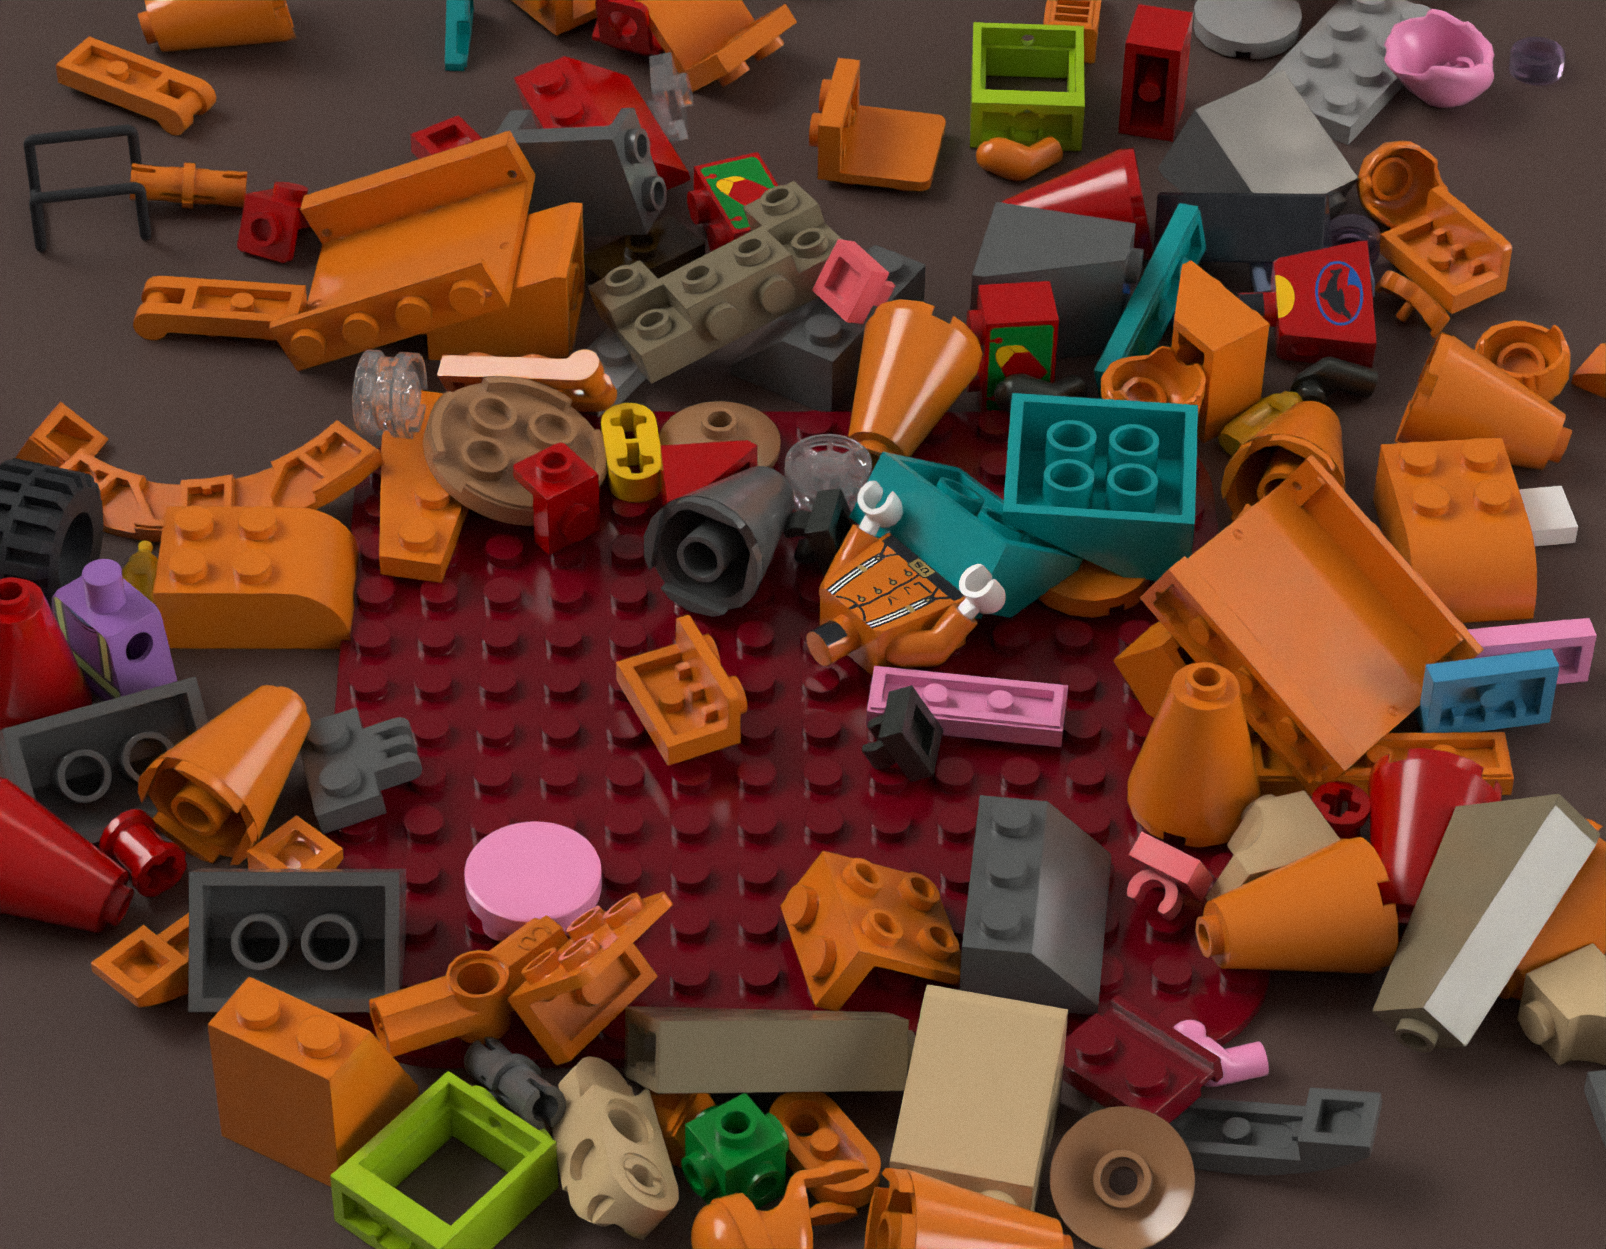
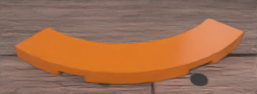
(301, 478)

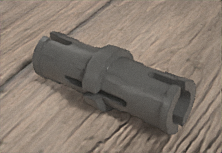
(515, 1082)

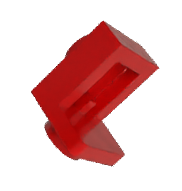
(272, 221)
(563, 496)

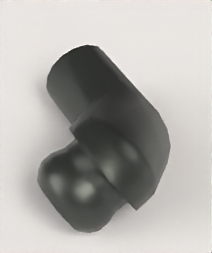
(1331, 375)
(1025, 384)

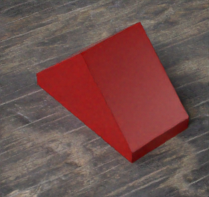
(701, 464)

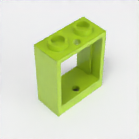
(1027, 115)
(387, 1219)

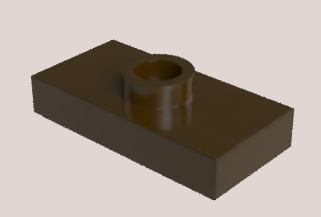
(662, 250)

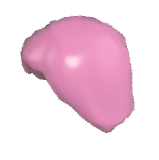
(1440, 59)

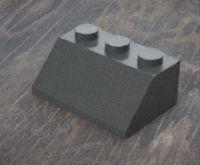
(816, 353)
(91, 757)
(1035, 907)
(303, 931)

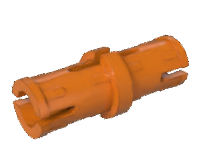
(191, 185)

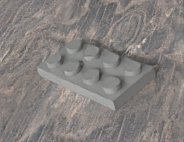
(1343, 65)

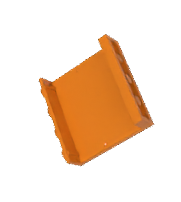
(411, 250)
(1311, 623)

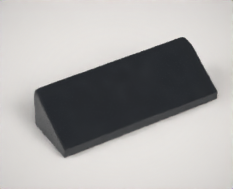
(1252, 224)

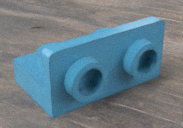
(1488, 692)

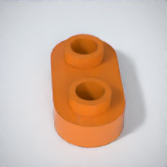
(831, 1139)

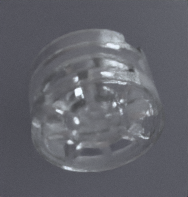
(389, 394)
(827, 469)

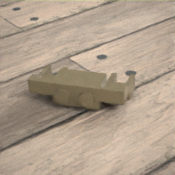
(722, 293)

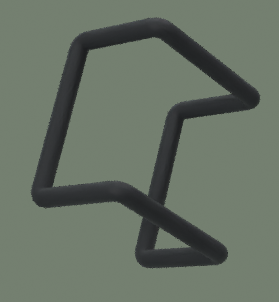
(38, 198)

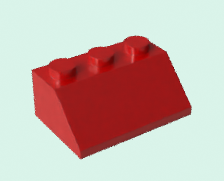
(587, 95)

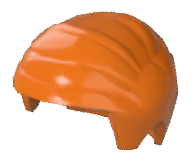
(1529, 354)
(1154, 378)

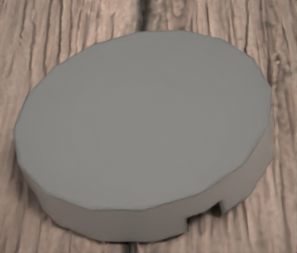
(1247, 26)

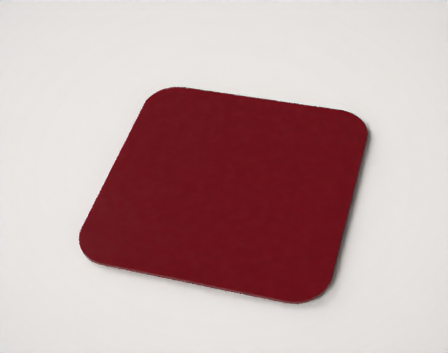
(526, 723)

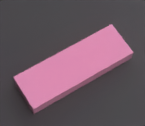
(979, 705)

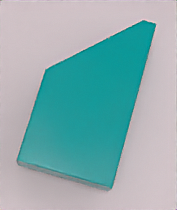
(458, 33)

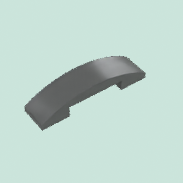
(1279, 1138)

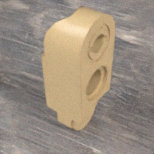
(613, 1151)

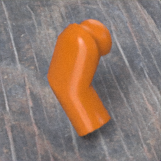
(1016, 160)

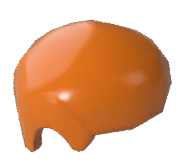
(1397, 182)

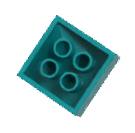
(1104, 479)

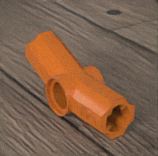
(468, 999)

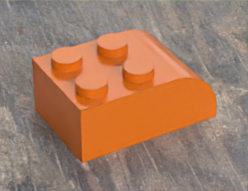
(1460, 525)
(255, 578)

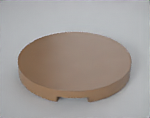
(489, 428)

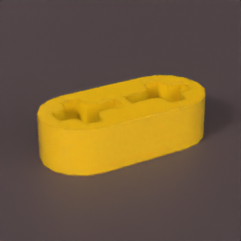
(641, 451)

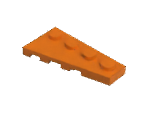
(416, 513)

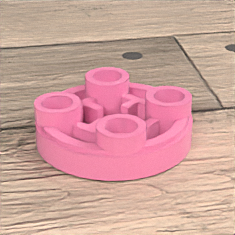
(531, 874)

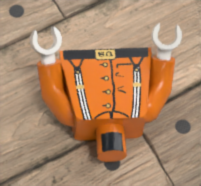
(889, 603)

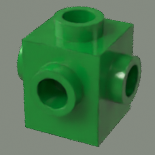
(736, 1151)

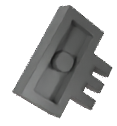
(352, 765)

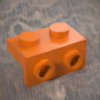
(1450, 253)
(684, 695)

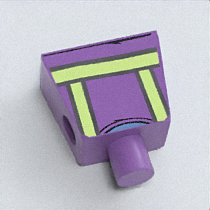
(113, 632)

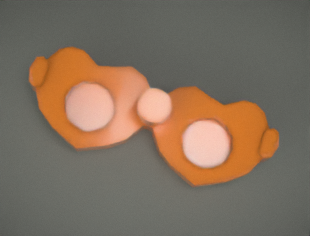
(1414, 298)

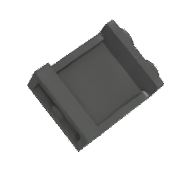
(593, 166)

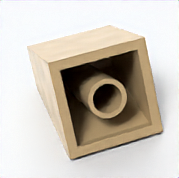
(982, 1093)

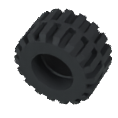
(48, 523)

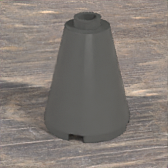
(719, 540)

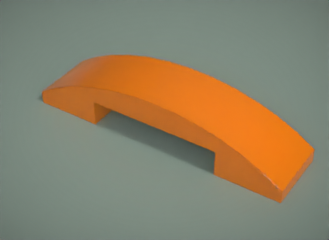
(156, 967)

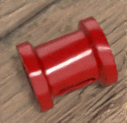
(1329, 801)
(143, 852)

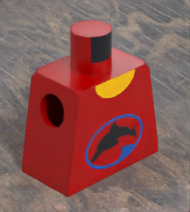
(1321, 305)

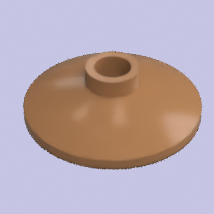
(724, 422)
(1112, 1142)

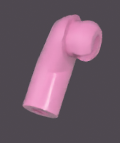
(1237, 1062)

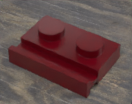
(1137, 1062)

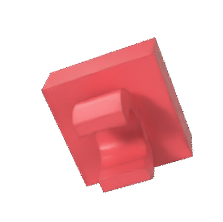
(852, 282)
(1166, 868)

